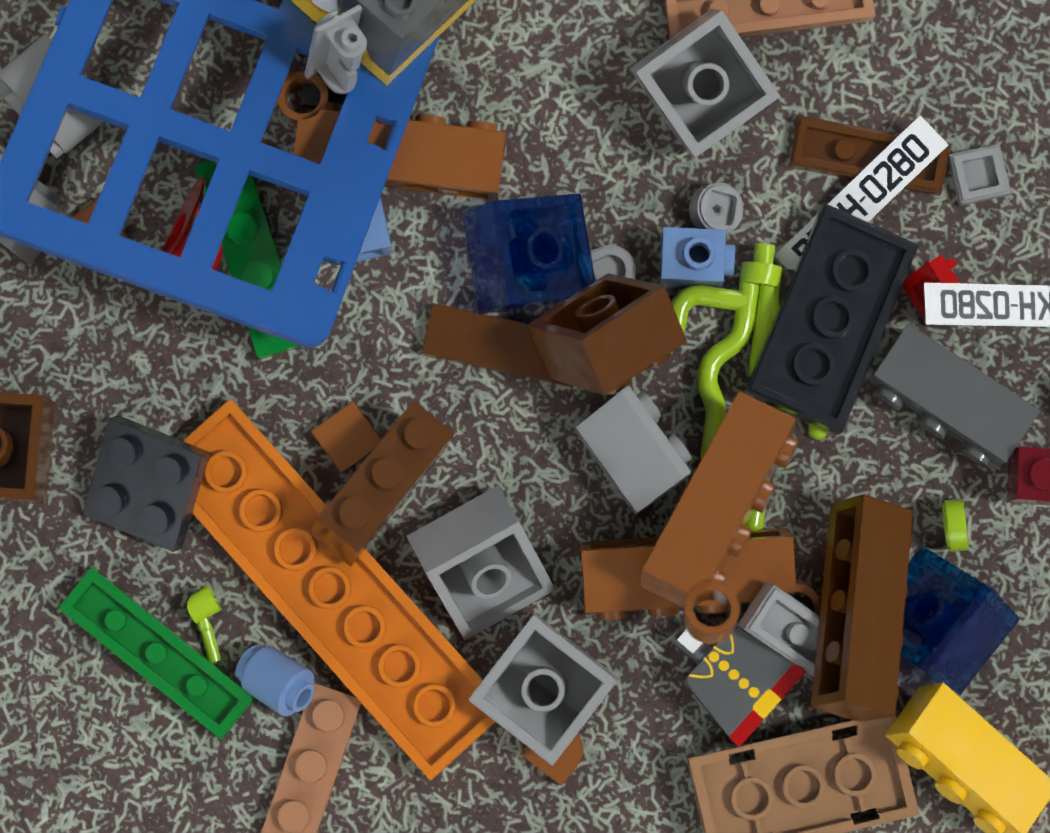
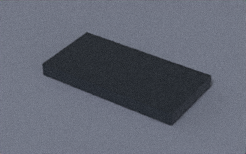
(831, 319)

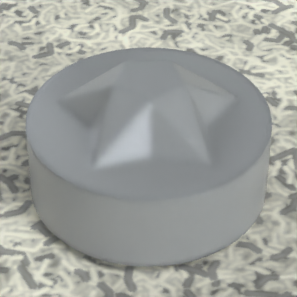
(716, 207)

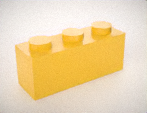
(970, 760)

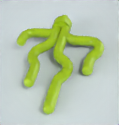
(755, 308)

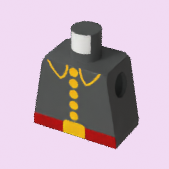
(737, 680)

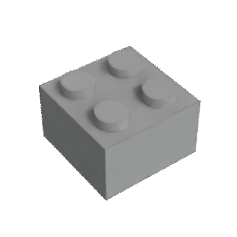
(704, 82)

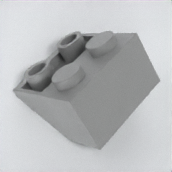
(634, 449)

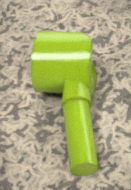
(201, 607)

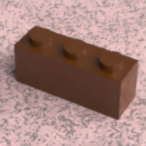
(381, 483)

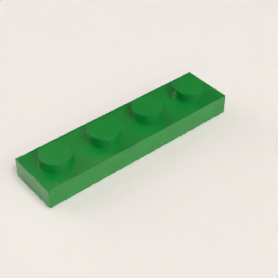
(251, 253)
(157, 653)

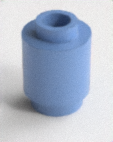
(275, 679)

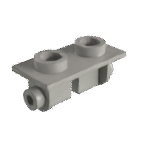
(337, 50)

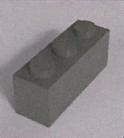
(952, 397)

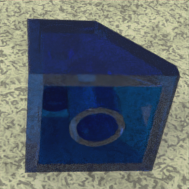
(528, 252)
(950, 622)

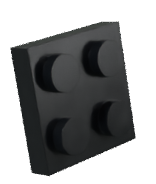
(145, 483)

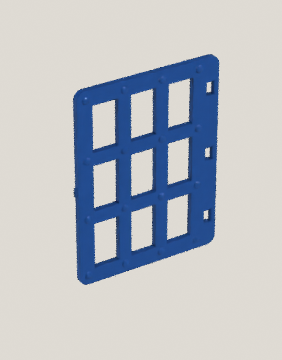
(339, 190)

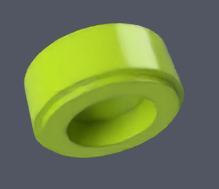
(955, 525)

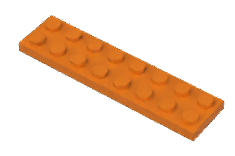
(347, 614)

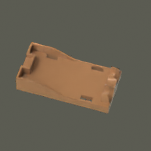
(805, 782)

